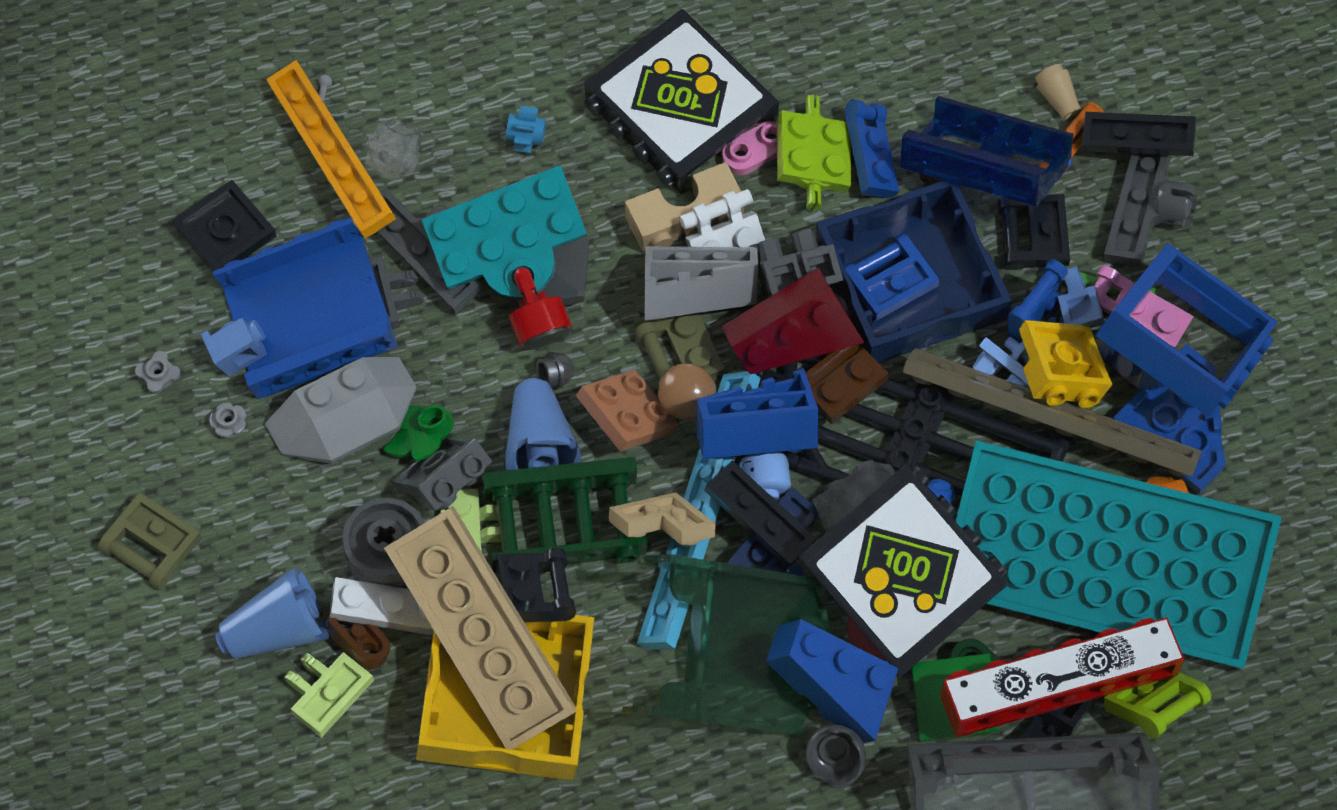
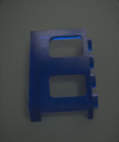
(989, 166)

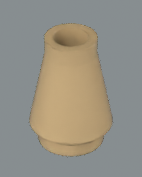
(1058, 90)

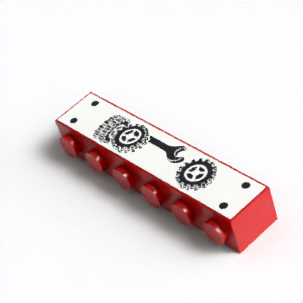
(1061, 676)

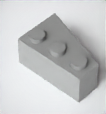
(698, 279)

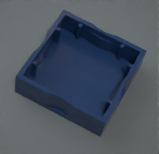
(946, 236)

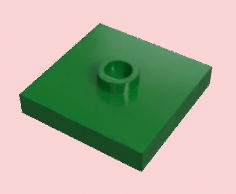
(928, 681)

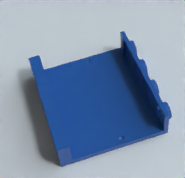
(313, 305)

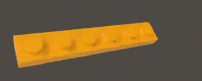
(331, 149)

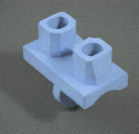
(994, 358)

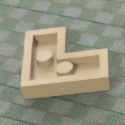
(663, 512)

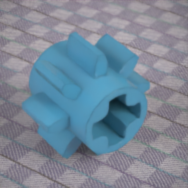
(525, 129)

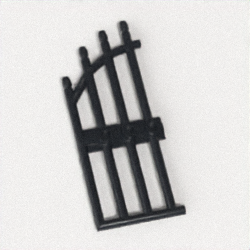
(912, 433)

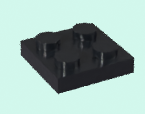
(224, 227)

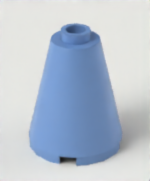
(538, 429)
(274, 619)

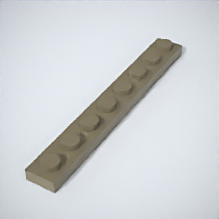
(1066, 417)

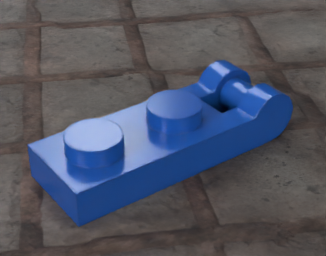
(871, 149)

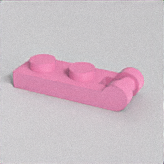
(1153, 313)

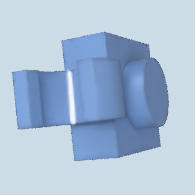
(1081, 304)

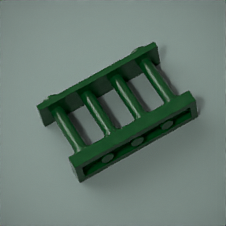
(579, 481)

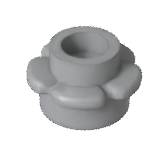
(231, 428)

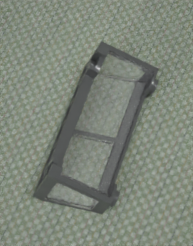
(1036, 774)

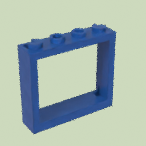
(1214, 301)

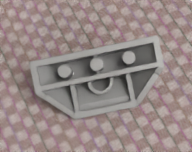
(343, 410)

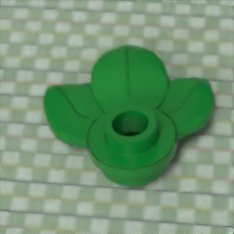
(421, 432)

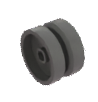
(370, 531)

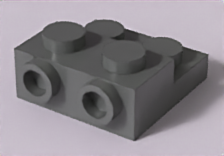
(444, 473)

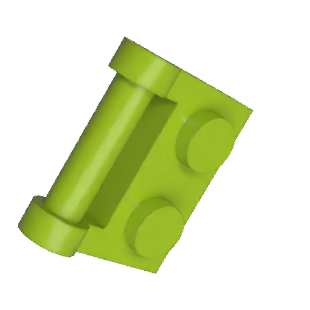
(1140, 702)

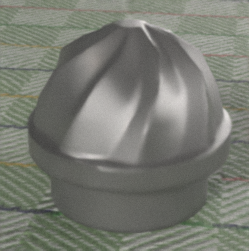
(555, 369)

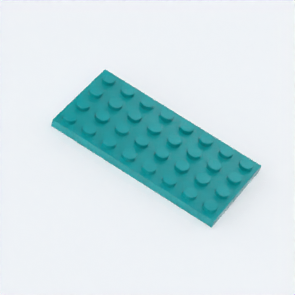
(1119, 550)

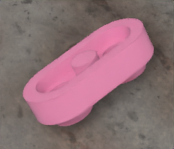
(757, 147)

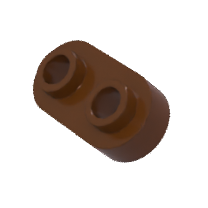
(357, 639)

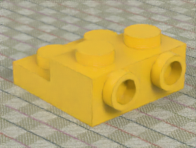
(1064, 363)

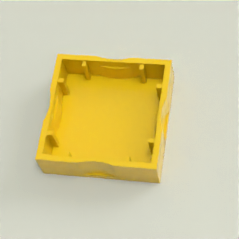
(460, 734)

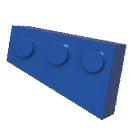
(759, 420)
(834, 675)

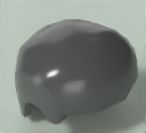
(836, 755)

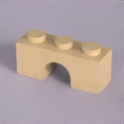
(658, 222)

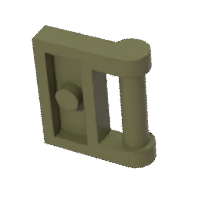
(689, 342)
(155, 529)

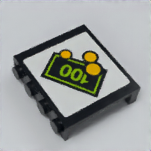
(678, 98)
(905, 568)

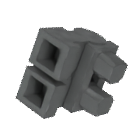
(781, 271)

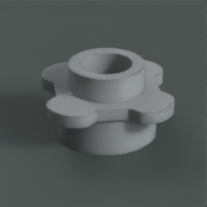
(157, 382)

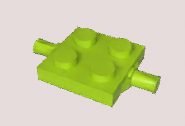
(813, 152)

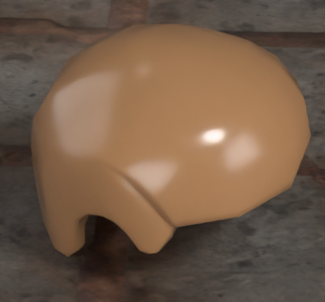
(681, 389)

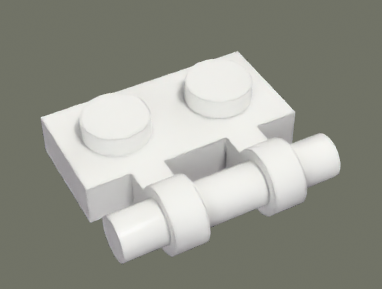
(738, 231)

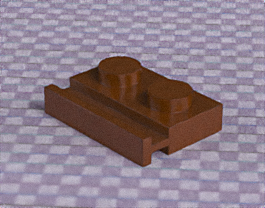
(844, 380)

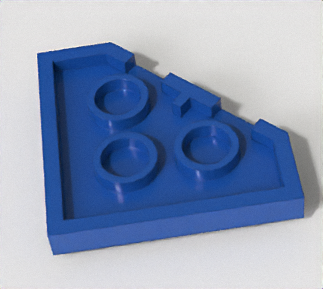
(1174, 418)

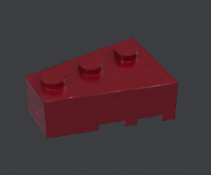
(792, 326)

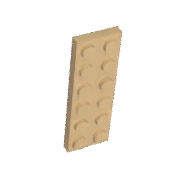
(480, 628)

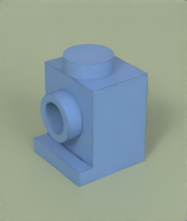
(235, 345)

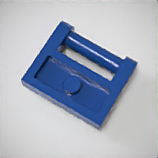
(896, 284)
(1040, 301)

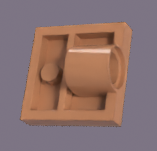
(627, 410)

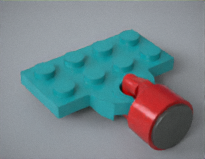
(511, 244)

